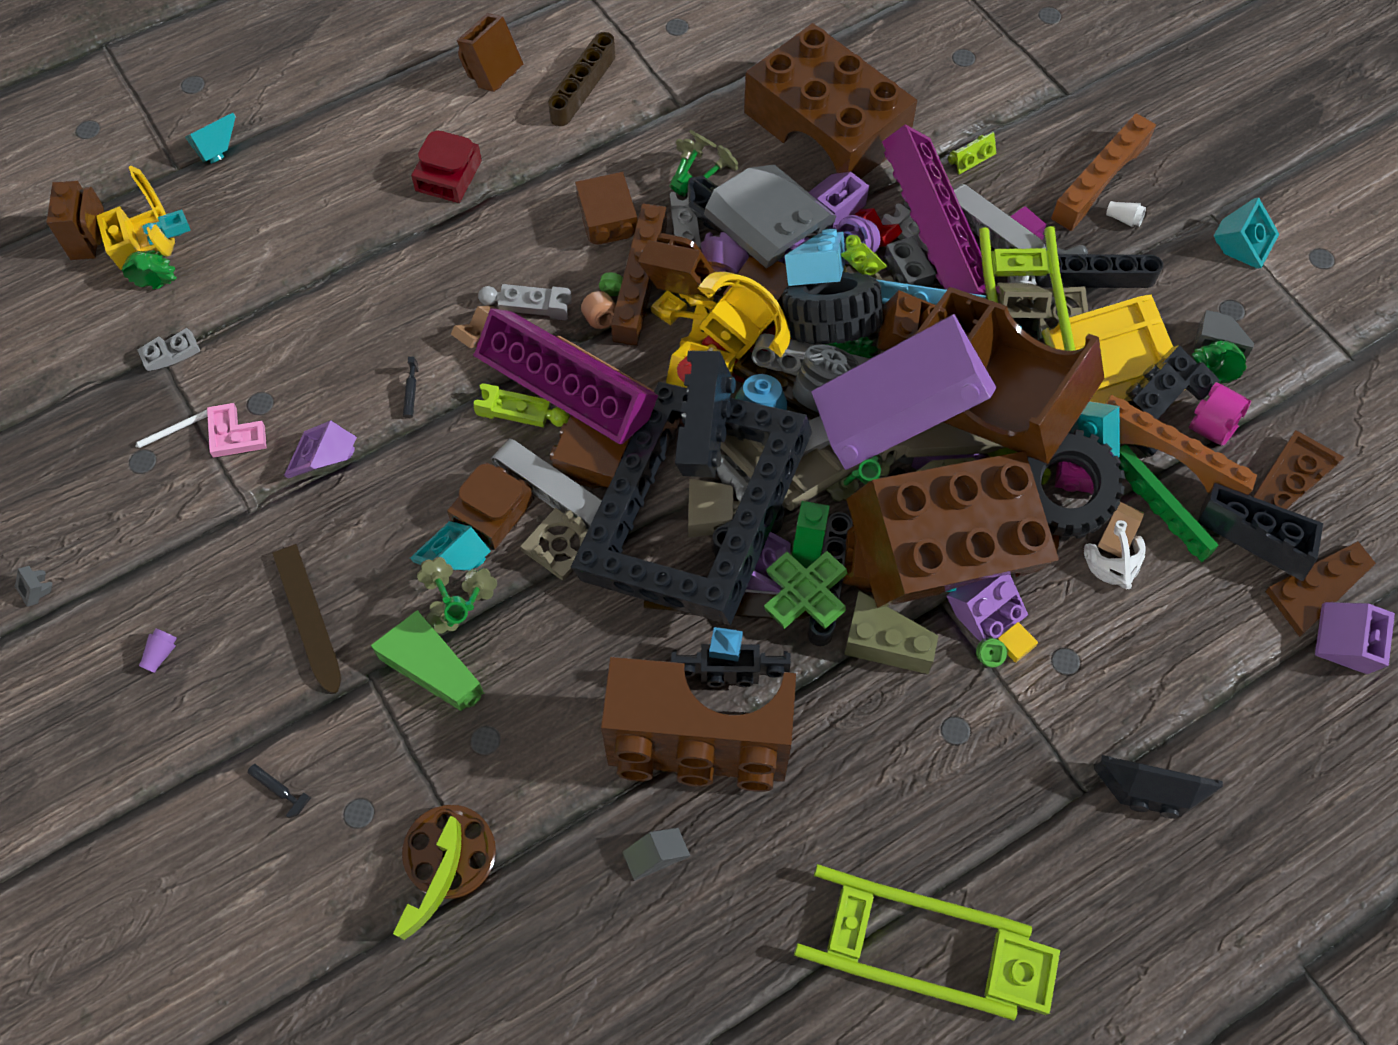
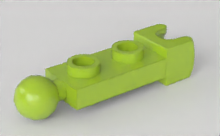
(517, 407)

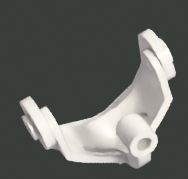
(1127, 565)

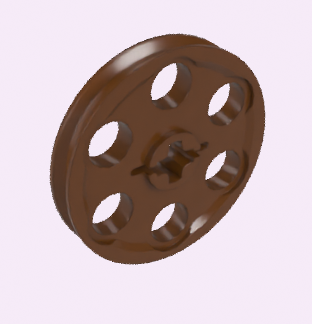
(433, 855)

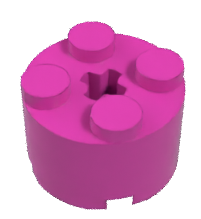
(1220, 414)

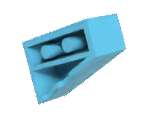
(817, 259)

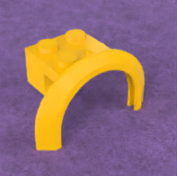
(125, 235)
(743, 314)

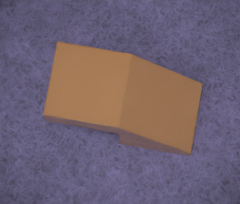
(470, 333)
(1133, 518)

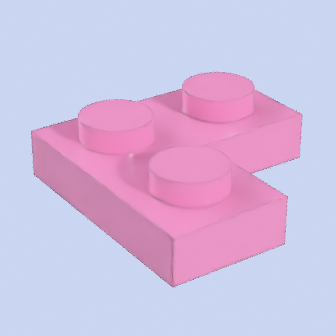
(230, 438)

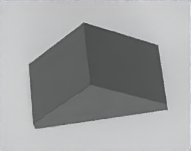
(655, 852)

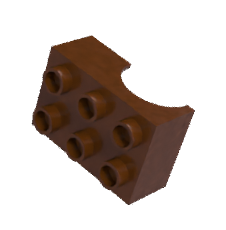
(831, 96)
(1036, 385)
(950, 527)
(660, 725)

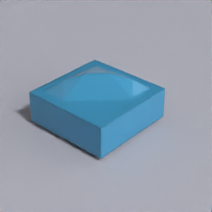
(725, 644)

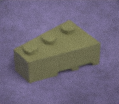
(889, 637)

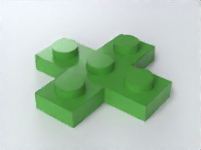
(806, 590)

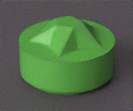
(611, 283)
(991, 652)

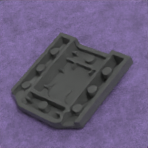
(766, 212)

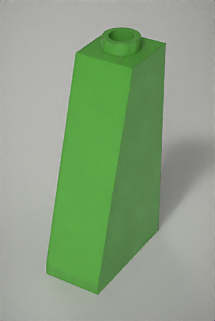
(427, 660)

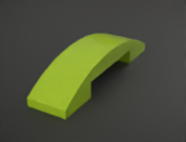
(415, 918)

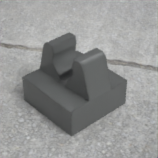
(29, 585)

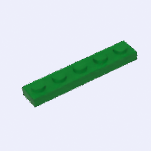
(1166, 505)

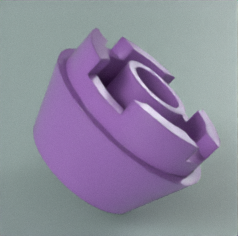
(862, 228)
(723, 253)

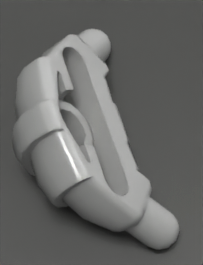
(733, 475)

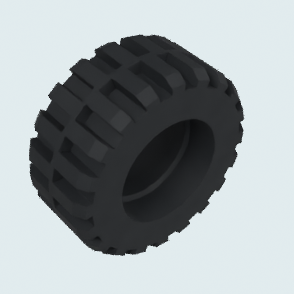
(834, 309)
(1106, 481)

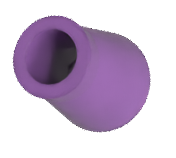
(157, 649)

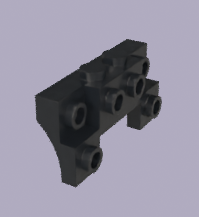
(1166, 382)
(743, 673)

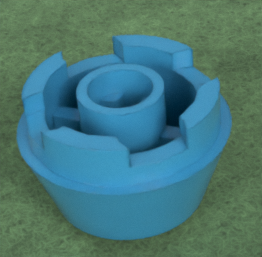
(763, 390)

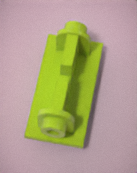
(974, 153)
(861, 257)

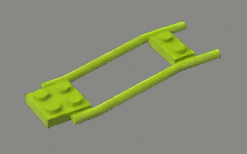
(1027, 263)
(1019, 970)

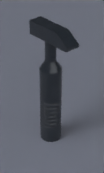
(410, 388)
(279, 789)

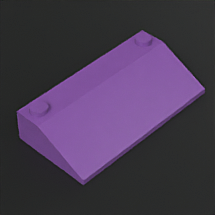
(902, 392)

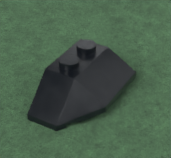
(699, 193)
(1153, 787)

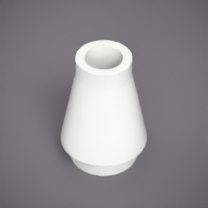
(1128, 213)

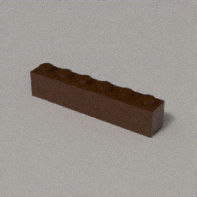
(636, 284)

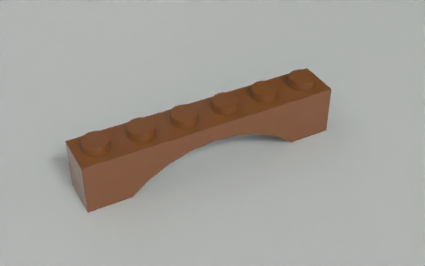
(1087, 187)
(1208, 465)

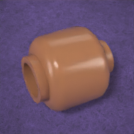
(598, 309)

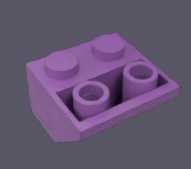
(841, 194)
(988, 606)
(1355, 635)

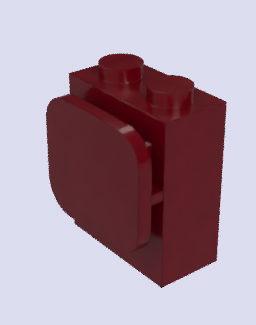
(446, 165)

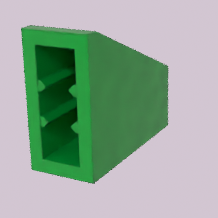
(810, 532)

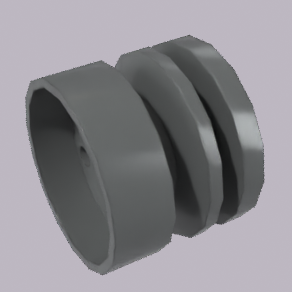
(820, 366)

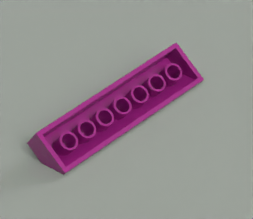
(935, 210)
(564, 375)

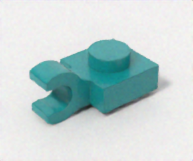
(170, 224)

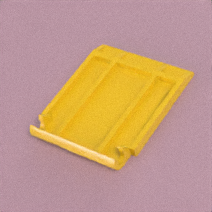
(1129, 340)

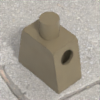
(1019, 299)
(709, 507)

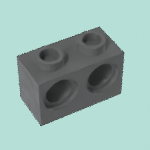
(908, 263)

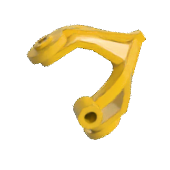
(698, 316)

